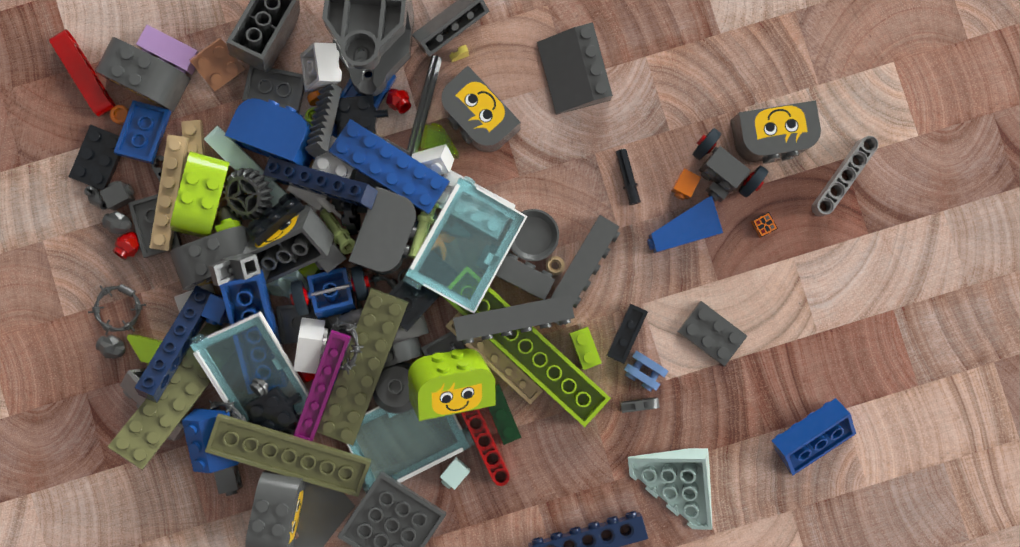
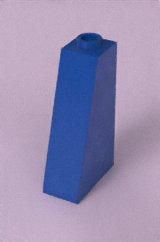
(691, 226)

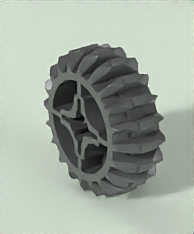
(248, 182)

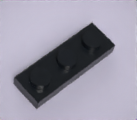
(627, 333)

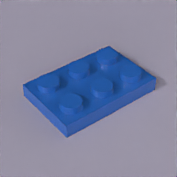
(142, 132)

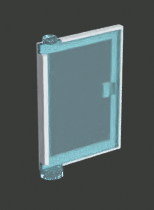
(465, 245)
(244, 353)
(405, 445)

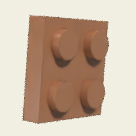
(216, 64)

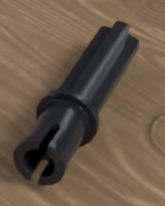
(627, 176)

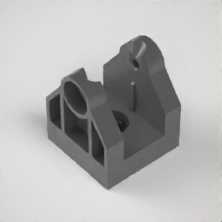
(371, 38)

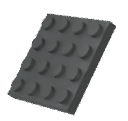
(391, 517)

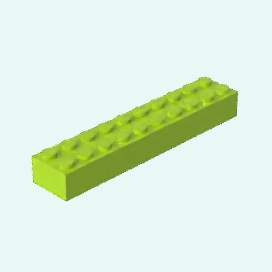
(546, 365)

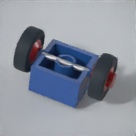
(330, 292)

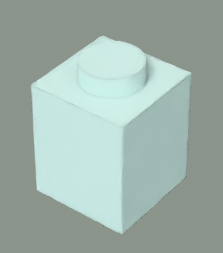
(454, 473)

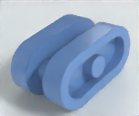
(649, 382)

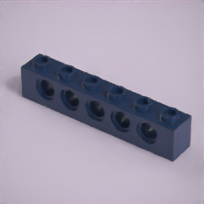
(321, 182)
(173, 347)
(617, 539)

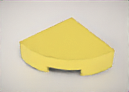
(460, 54)

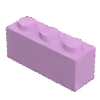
(167, 49)

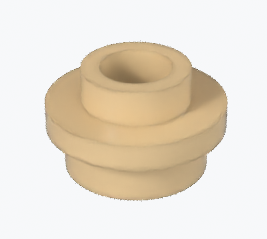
(558, 260)

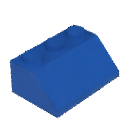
(197, 430)

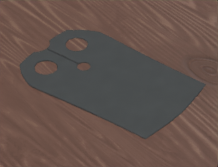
(321, 515)

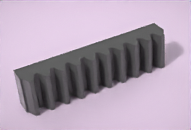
(324, 120)

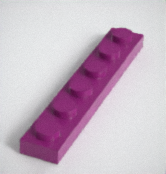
(322, 385)

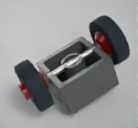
(725, 168)

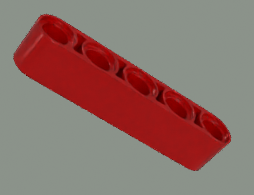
(82, 72)
(488, 449)

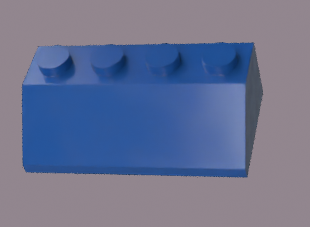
(814, 436)

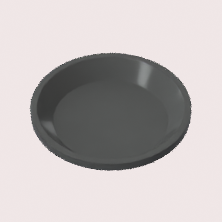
(536, 237)
(392, 389)

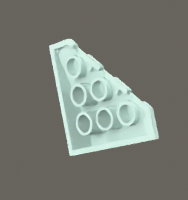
(680, 480)

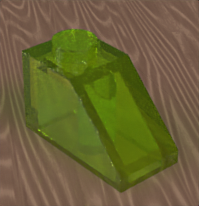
(436, 136)

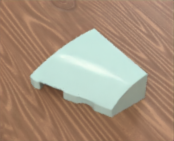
(282, 286)

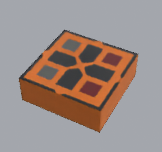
(764, 225)

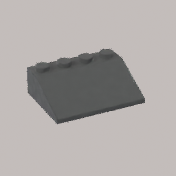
(574, 69)

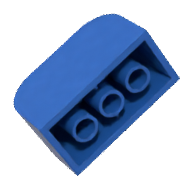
(271, 131)

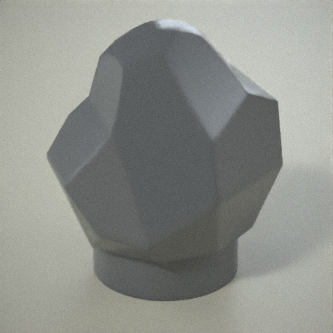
(116, 222)
(110, 346)

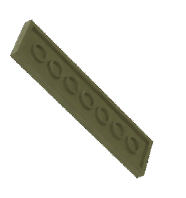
(354, 391)
(156, 421)
(287, 455)

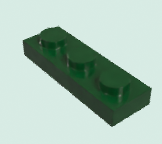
(503, 418)

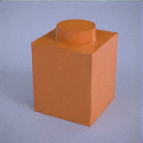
(685, 184)

